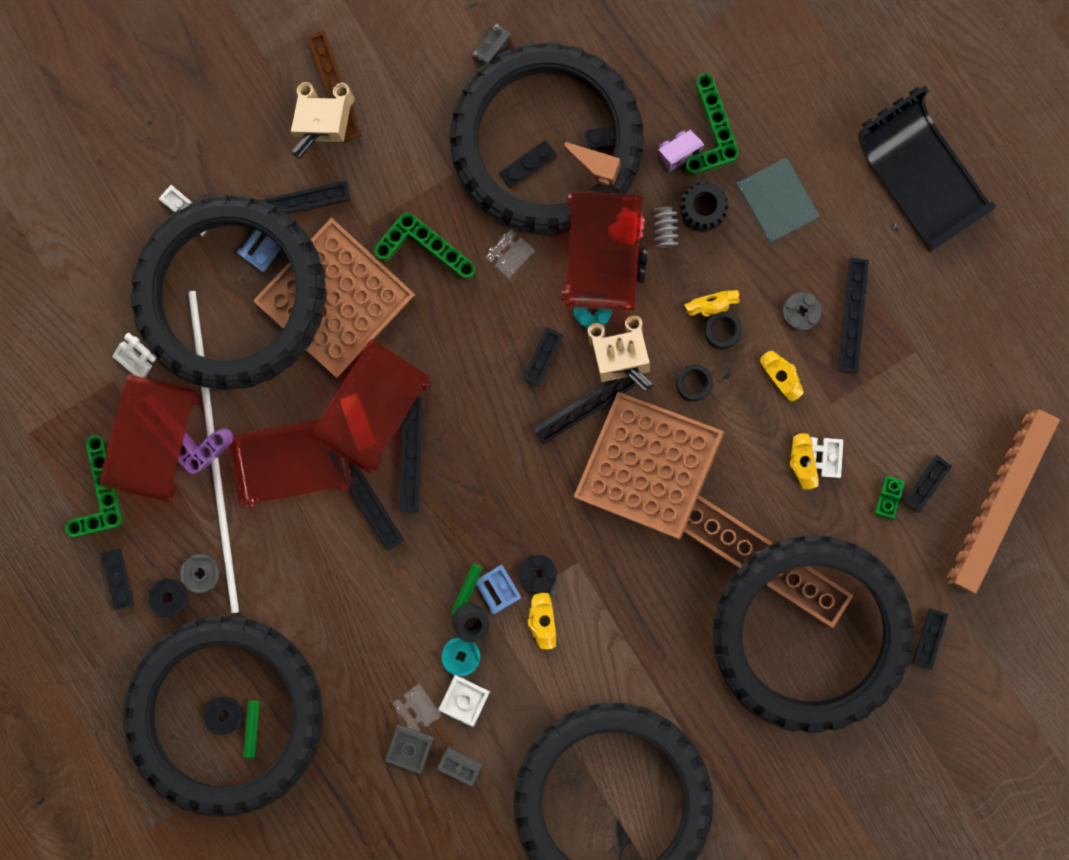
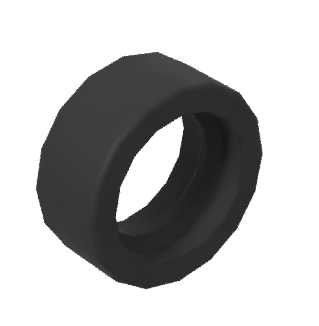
(723, 316)
(694, 368)

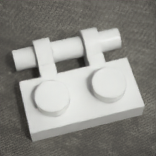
(131, 360)
(831, 457)

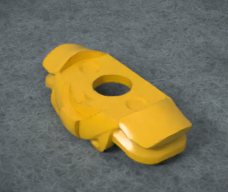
(706, 307)
(791, 386)
(808, 475)
(541, 606)

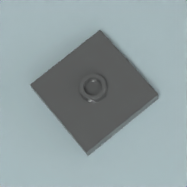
(409, 749)

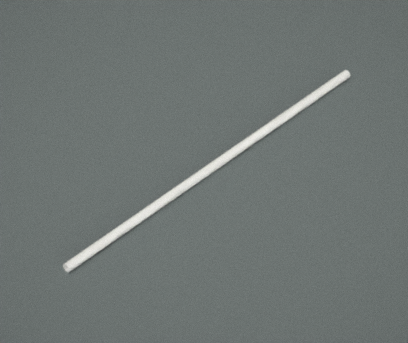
(215, 464)

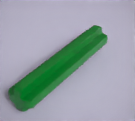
(468, 587)
(251, 729)

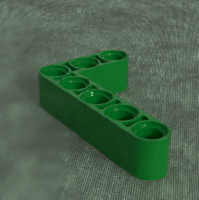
(715, 128)
(426, 243)
(102, 493)

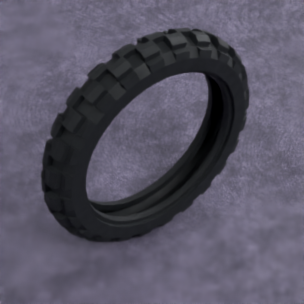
(508, 68)
(166, 243)
(832, 712)
(140, 716)
(623, 719)

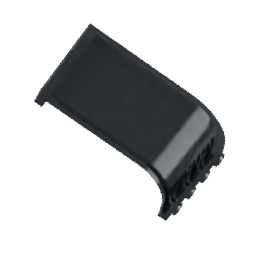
(922, 171)

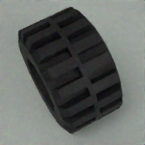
(704, 190)

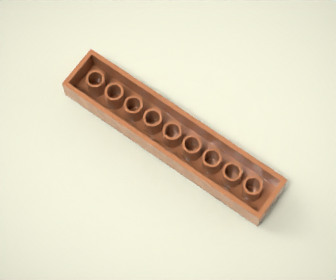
(1003, 501)
(738, 542)

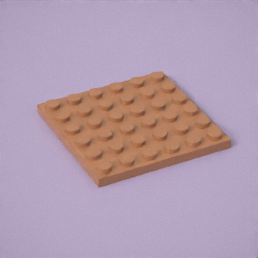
(359, 298)
(649, 465)

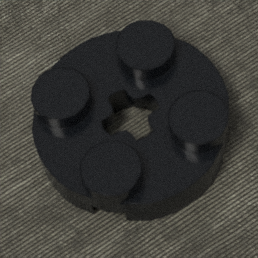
(537, 562)
(157, 597)
(213, 720)

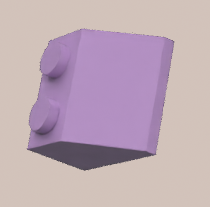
(679, 150)

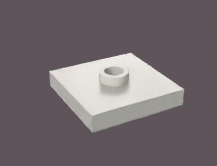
(464, 700)

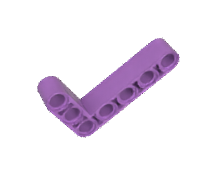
(200, 453)

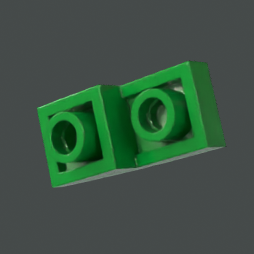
(889, 498)

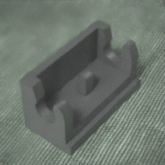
(492, 44)
(459, 766)

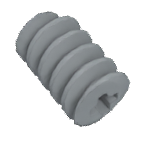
(665, 227)

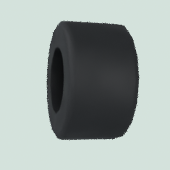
(462, 615)

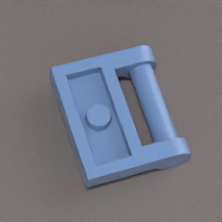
(263, 255)
(503, 587)

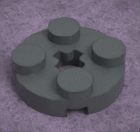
(794, 303)
(208, 566)

